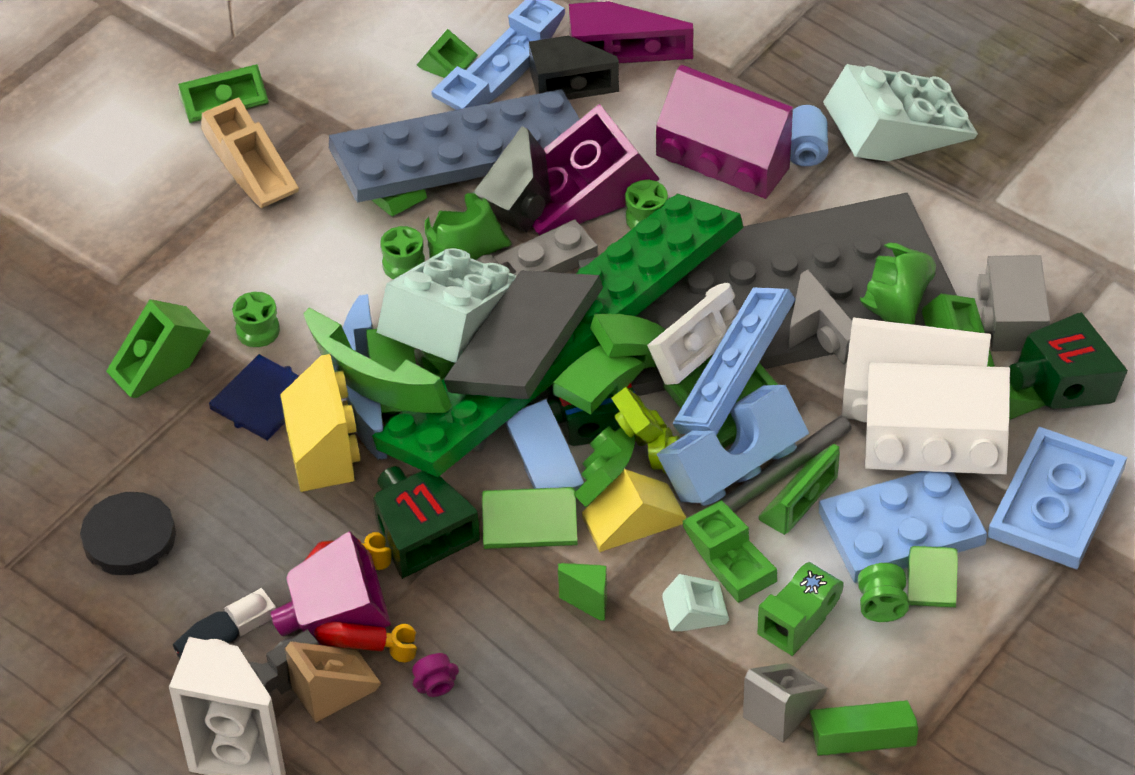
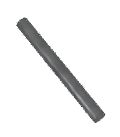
(787, 464)

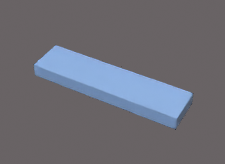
(734, 360)

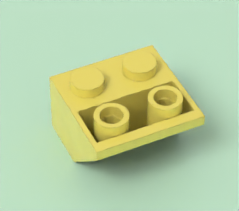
(320, 426)

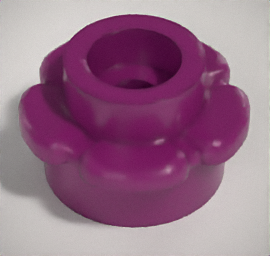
(434, 675)

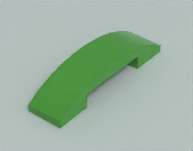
(405, 389)

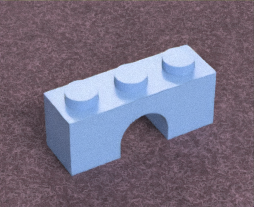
(765, 429)

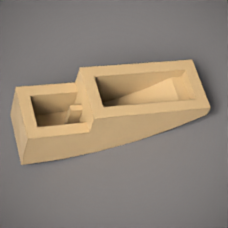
(247, 153)

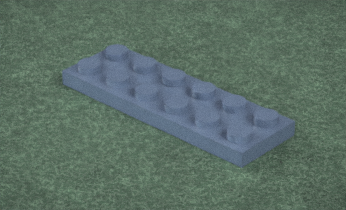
(444, 145)

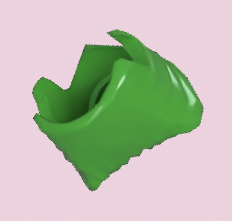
(469, 231)
(899, 284)

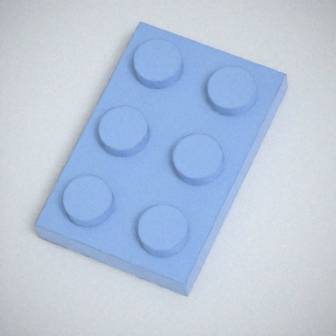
(1057, 497)
(901, 513)

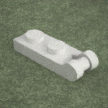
(694, 335)

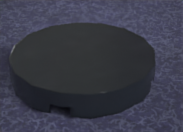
(128, 533)

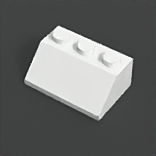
(903, 344)
(937, 418)
(224, 712)

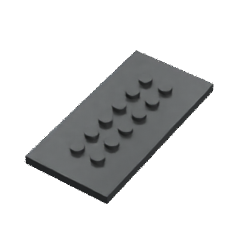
(831, 243)

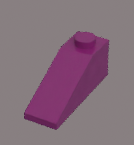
(631, 32)

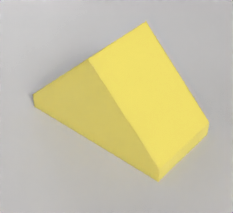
(631, 510)

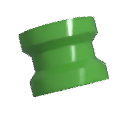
(643, 199)
(401, 250)
(256, 319)
(883, 592)

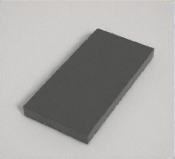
(523, 334)

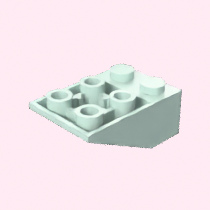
(895, 113)
(442, 302)

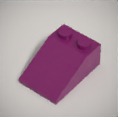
(590, 171)

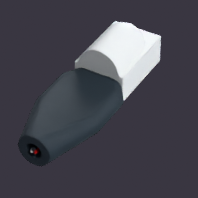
(236, 619)

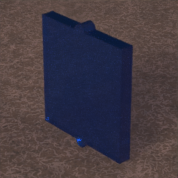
(254, 397)

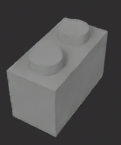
(1014, 300)

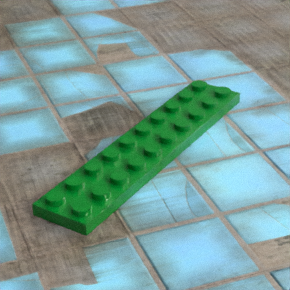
(632, 277)

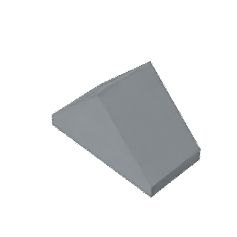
(779, 698)

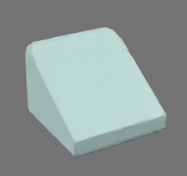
(694, 603)

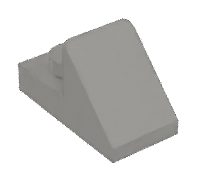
(820, 314)

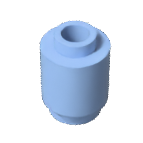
(809, 136)

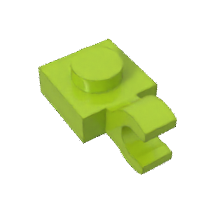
(637, 418)

